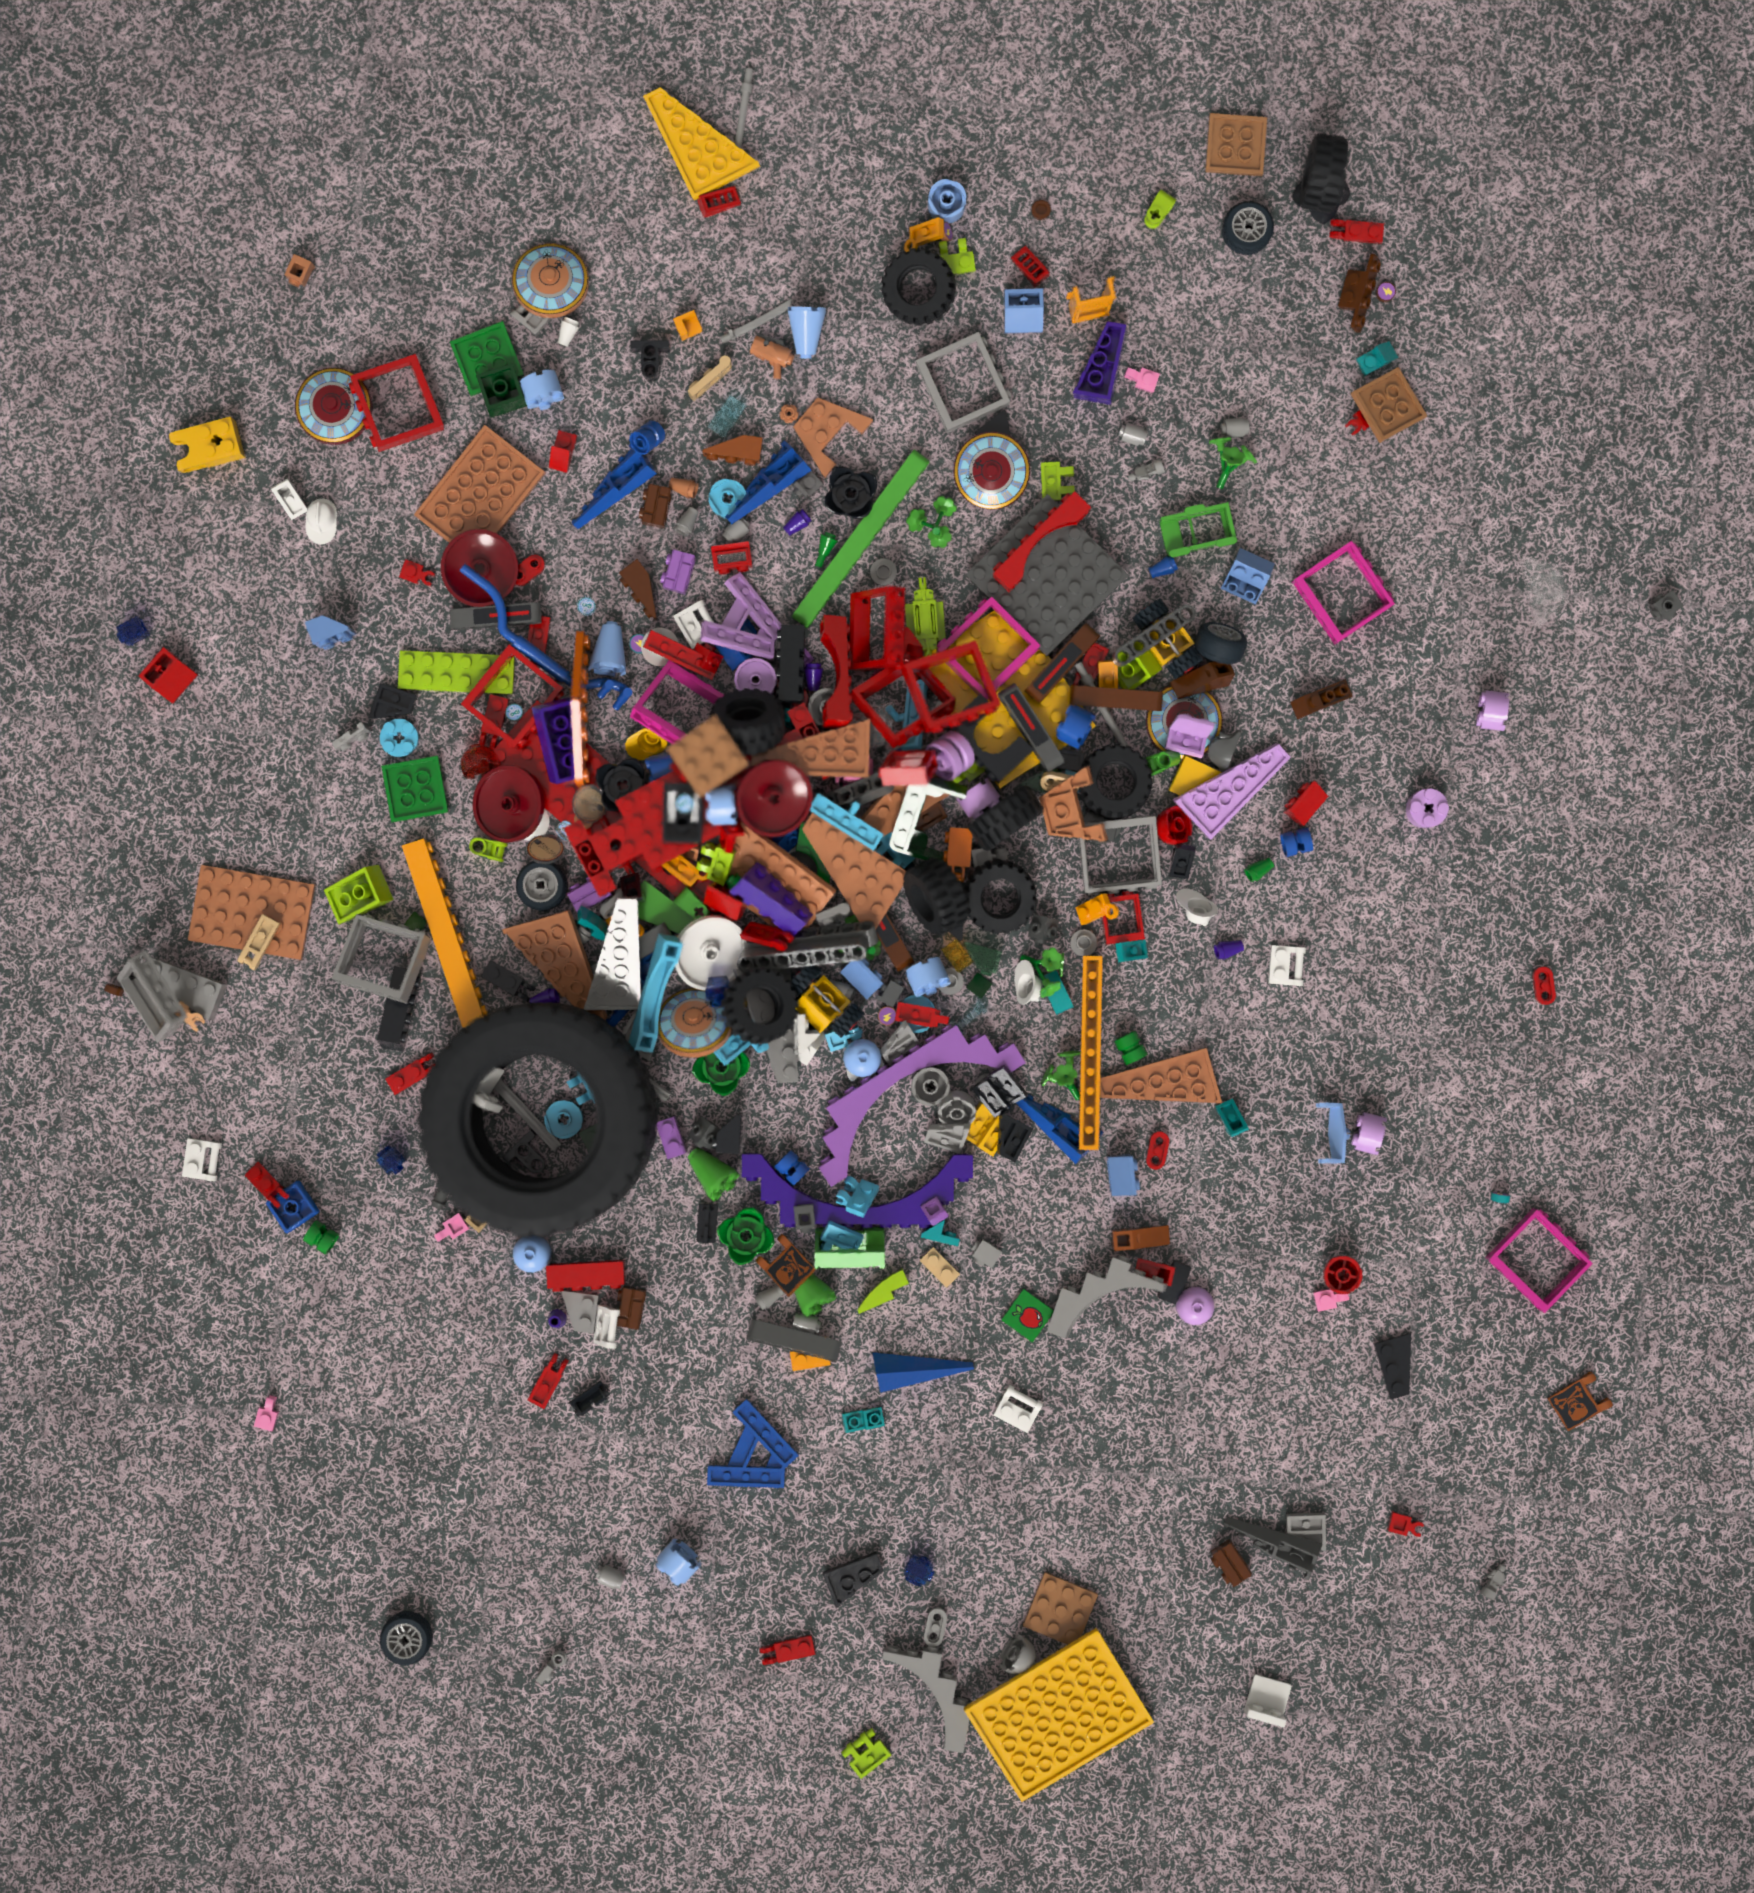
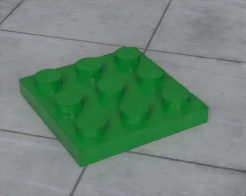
(484, 352)
(415, 789)

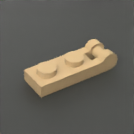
(710, 377)
(259, 941)

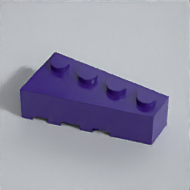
(1101, 372)
(556, 738)
(772, 899)

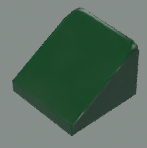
(416, 921)
(979, 985)

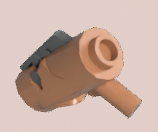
(772, 351)

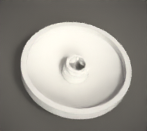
(709, 950)

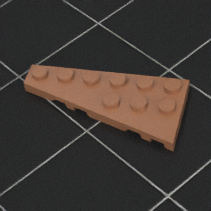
(828, 754)
(885, 810)

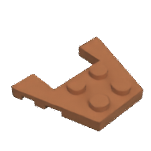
(821, 425)
(1063, 810)

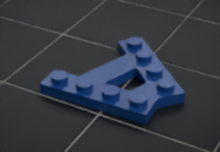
(737, 1472)

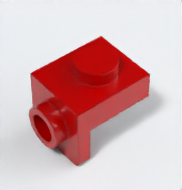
(712, 658)

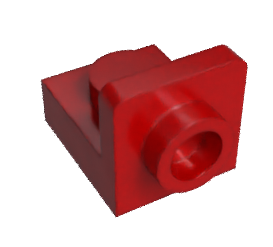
(728, 835)

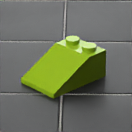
(358, 893)

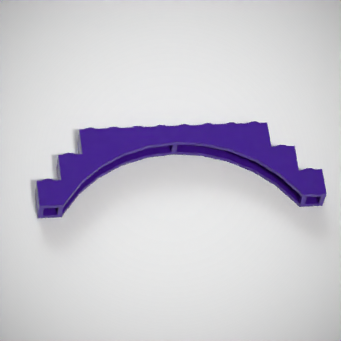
(901, 1211)

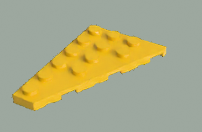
(700, 152)

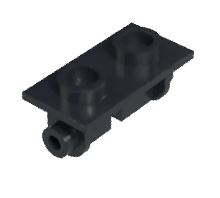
(707, 1223)
(596, 1394)

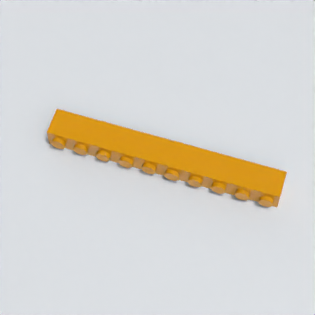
(444, 931)
(1090, 1053)

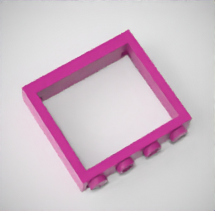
(1366, 569)
(970, 619)
(656, 723)
(1567, 1242)

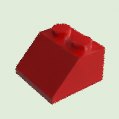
(720, 899)

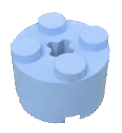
(952, 192)
(541, 389)
(722, 805)
(927, 977)
(678, 1562)

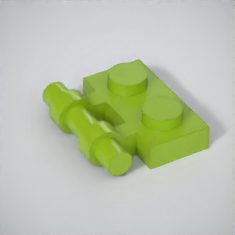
(868, 1759)

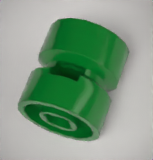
(1130, 1047)
(321, 1237)

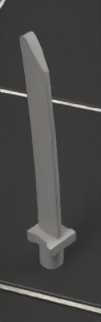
(732, 335)

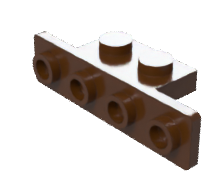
(1358, 290)

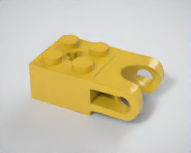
(203, 444)

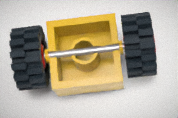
(1172, 646)
(824, 1002)

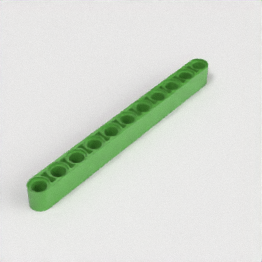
(860, 539)

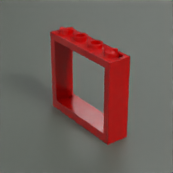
(368, 421)
(893, 629)
(939, 658)
(886, 677)
(487, 680)

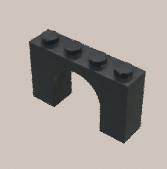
(998, 764)

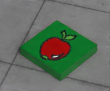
(1027, 1315)

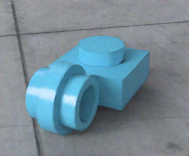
(836, 1043)

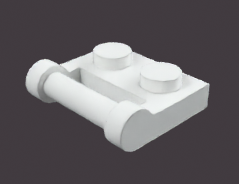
(689, 624)
(1280, 965)
(195, 1159)
(606, 1326)
(1015, 1414)

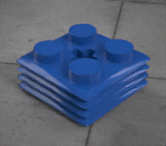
(304, 1211)

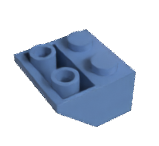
(1023, 310)
(1247, 576)
(326, 632)
(862, 977)
(1122, 1175)

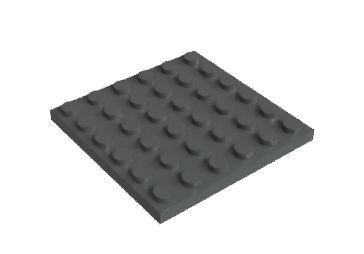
(1061, 578)

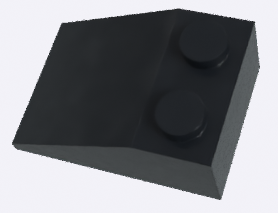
(678, 827)

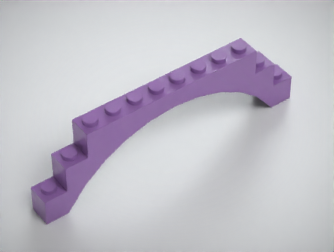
(851, 1108)

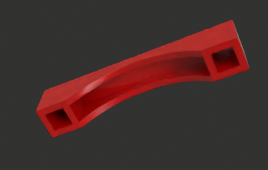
(1067, 514)
(834, 637)

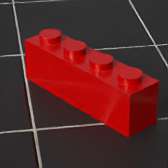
(585, 1274)

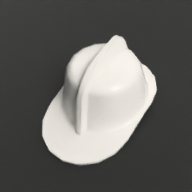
(321, 521)
(1197, 907)
(1027, 983)

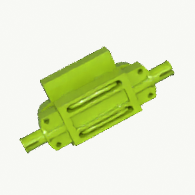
(926, 618)

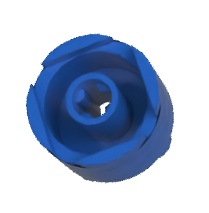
(1076, 726)
(659, 765)

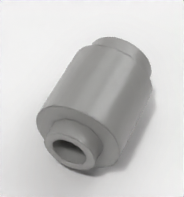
(1234, 427)
(1133, 434)
(735, 532)
(806, 1324)
(610, 1577)

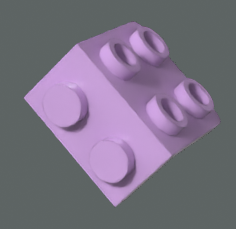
(1188, 735)

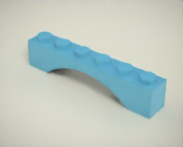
(663, 961)

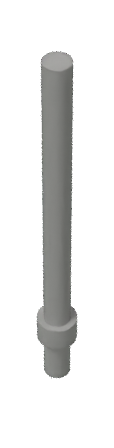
(746, 89)
(1087, 680)

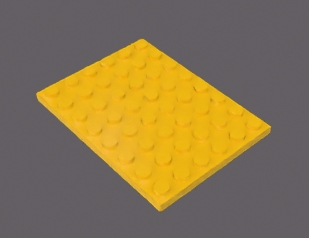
(999, 648)
(1058, 1714)

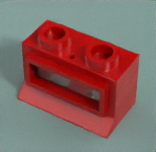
(732, 557)

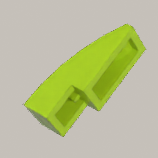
(883, 1290)

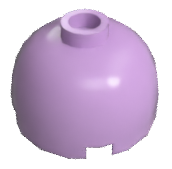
(1195, 1305)

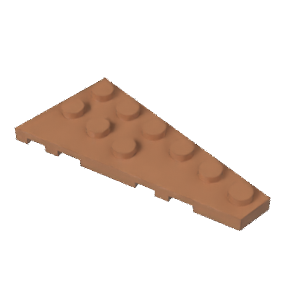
(1172, 1079)

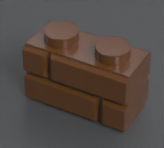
(656, 506)
(631, 1307)
(1231, 1563)

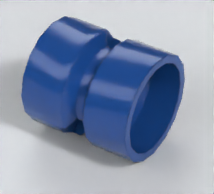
(647, 437)
(1296, 842)
(787, 1162)

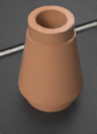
(685, 487)

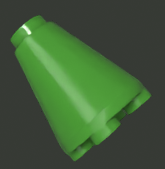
(712, 1173)
(813, 1295)

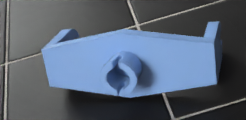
(1336, 1133)

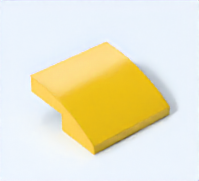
(1191, 774)
(984, 1130)

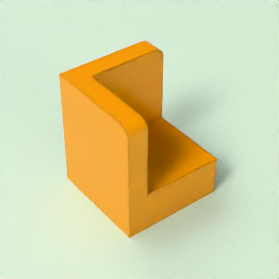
(687, 325)

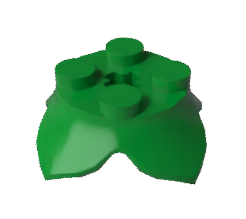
(721, 1082)
(742, 1250)

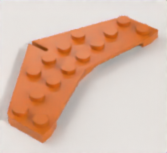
(579, 712)

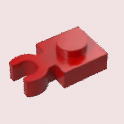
(1358, 423)
(414, 572)
(1402, 1524)

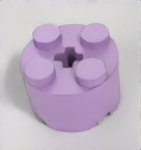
(1494, 710)
(979, 798)
(1437, 804)
(1369, 1133)

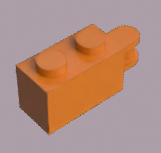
(959, 850)

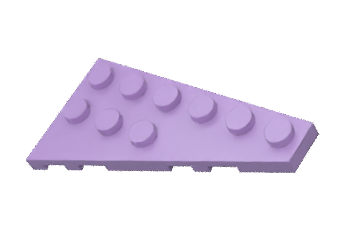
(1221, 797)

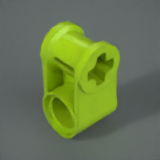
(1160, 207)
(490, 849)

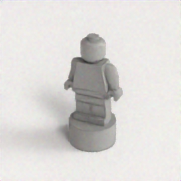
(1143, 472)
(1496, 1578)

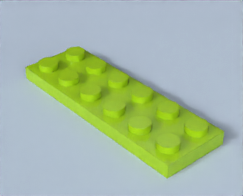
(451, 672)

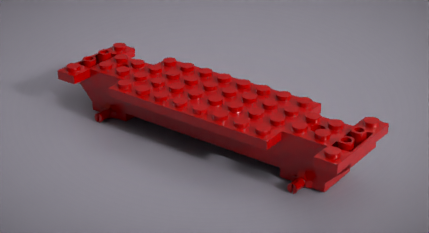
(643, 821)

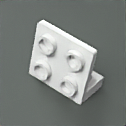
(483, 1097)
(1267, 1700)

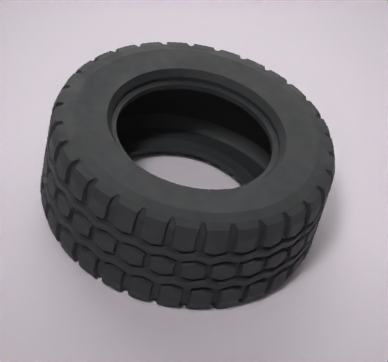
(456, 1135)

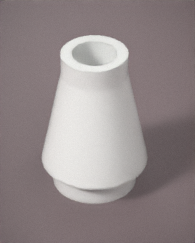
(567, 331)

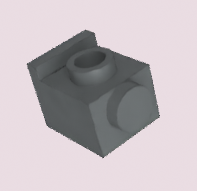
(891, 992)
(803, 1209)

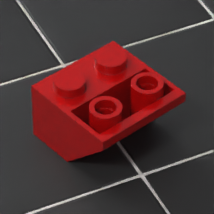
(168, 675)
(1307, 802)

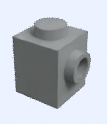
(985, 1253)

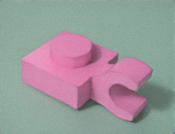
(1144, 380)
(454, 1227)
(1327, 1299)
(266, 1415)

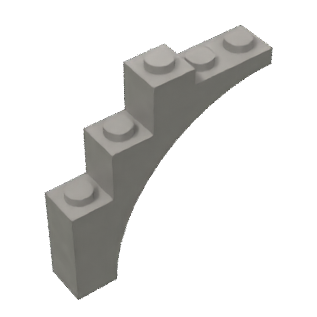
(1119, 1276)
(942, 1685)

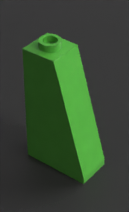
(662, 909)

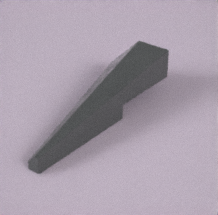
(1281, 1546)

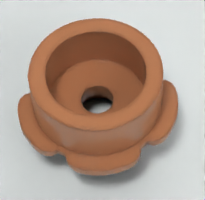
(789, 418)

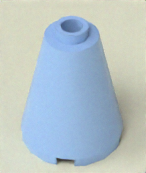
(806, 328)
(608, 652)

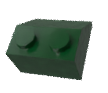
(501, 390)

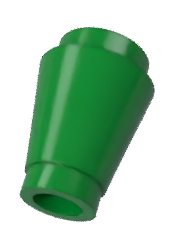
(1257, 870)

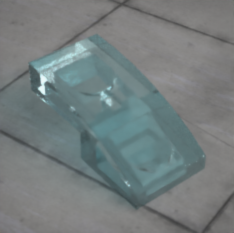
(727, 416)

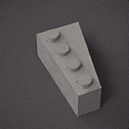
(193, 989)

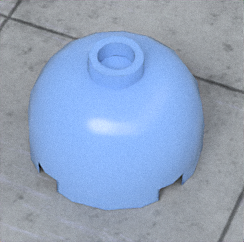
(862, 1057)
(531, 1253)

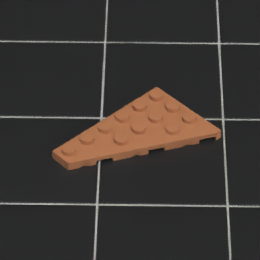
(861, 874)
(559, 954)

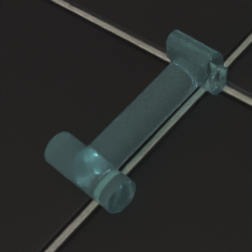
(969, 1017)

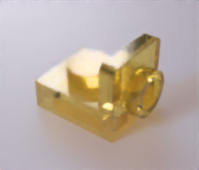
(957, 955)

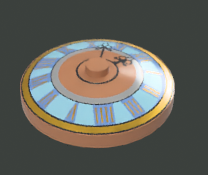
(550, 280)
(691, 1024)

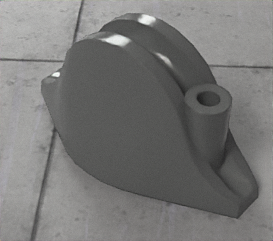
(1222, 749)

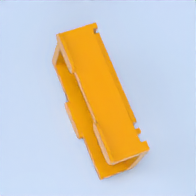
(1091, 308)

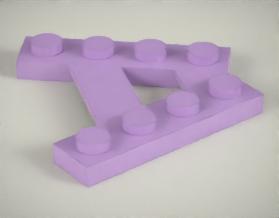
(729, 632)

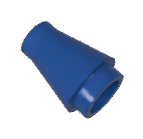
(1163, 567)

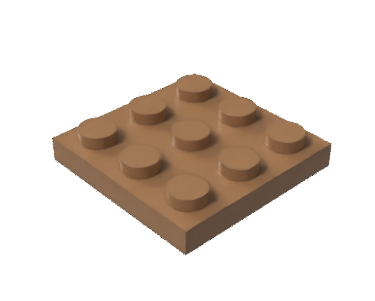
(1236, 144)
(1388, 405)
(707, 756)
(1060, 1609)

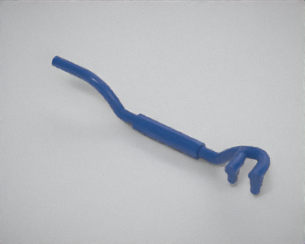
(536, 654)

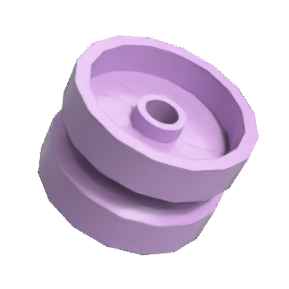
(756, 668)
(952, 754)

